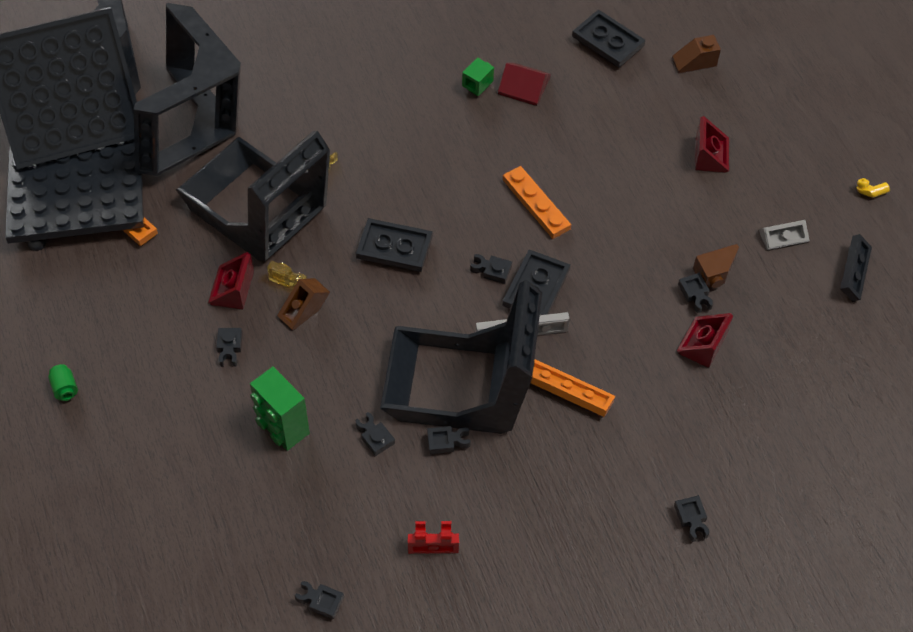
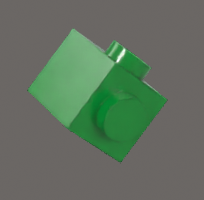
(478, 76)

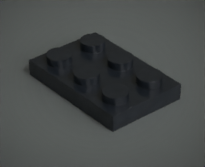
(608, 38)
(394, 245)
(544, 273)

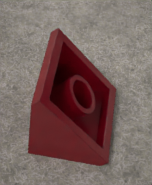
(523, 83)
(711, 148)
(232, 282)
(705, 338)

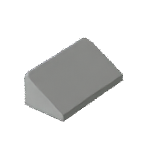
(784, 234)

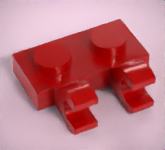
(422, 542)

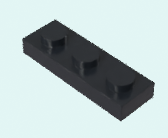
(856, 268)

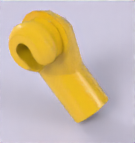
(871, 191)

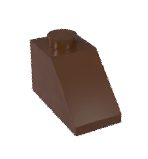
(697, 54)
(716, 265)
(303, 302)

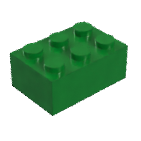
(279, 409)

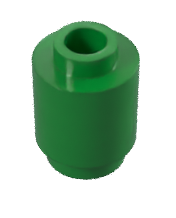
(62, 382)

